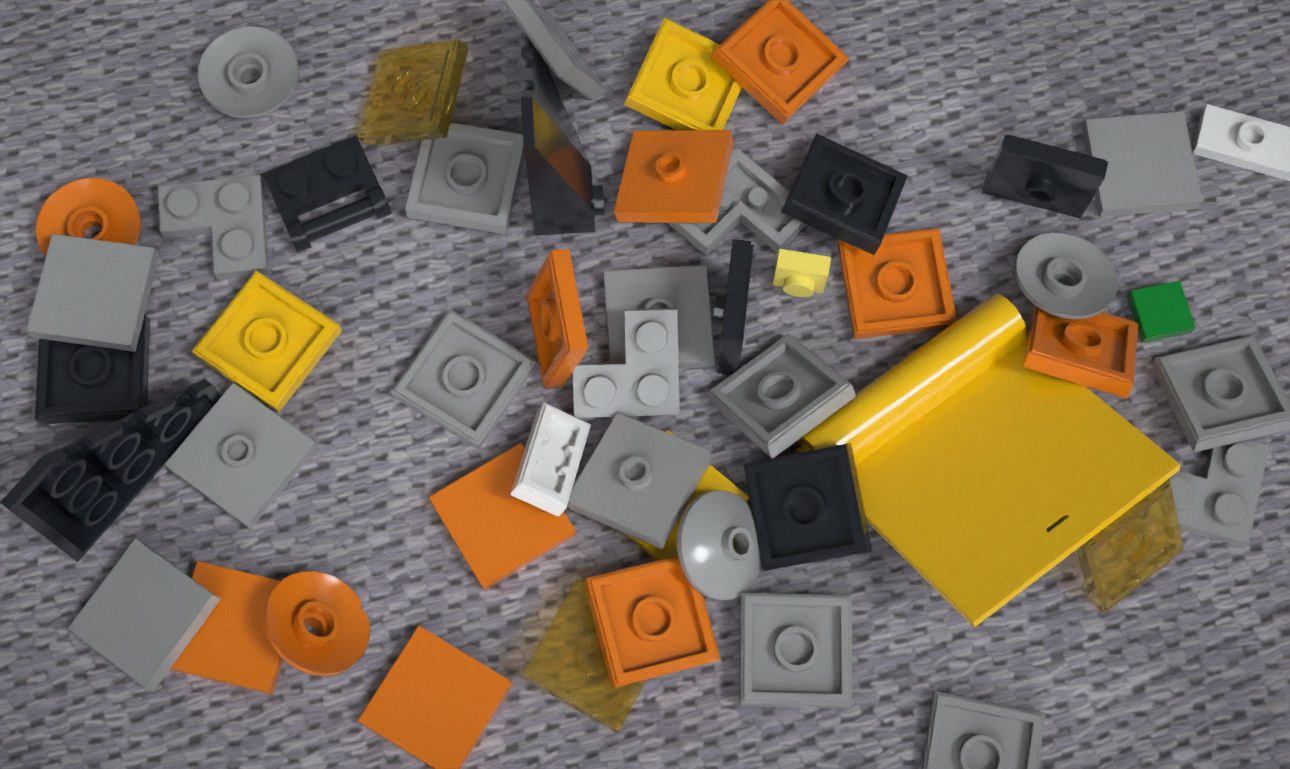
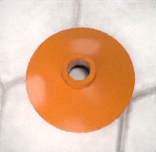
(88, 204)
(330, 609)

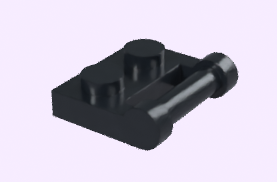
(322, 180)

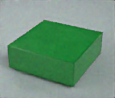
(1161, 311)

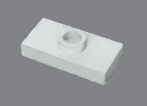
(1243, 141)
(550, 460)

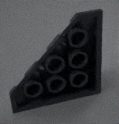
(555, 160)
(89, 483)

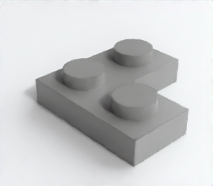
(747, 198)
(230, 211)
(646, 380)
(1226, 497)

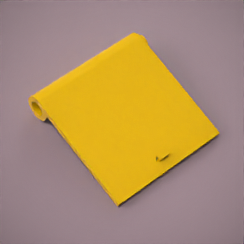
(986, 464)

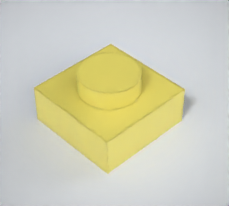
(801, 272)

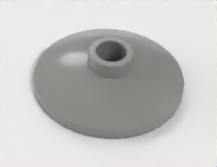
(244, 53)
(1069, 259)
(719, 545)

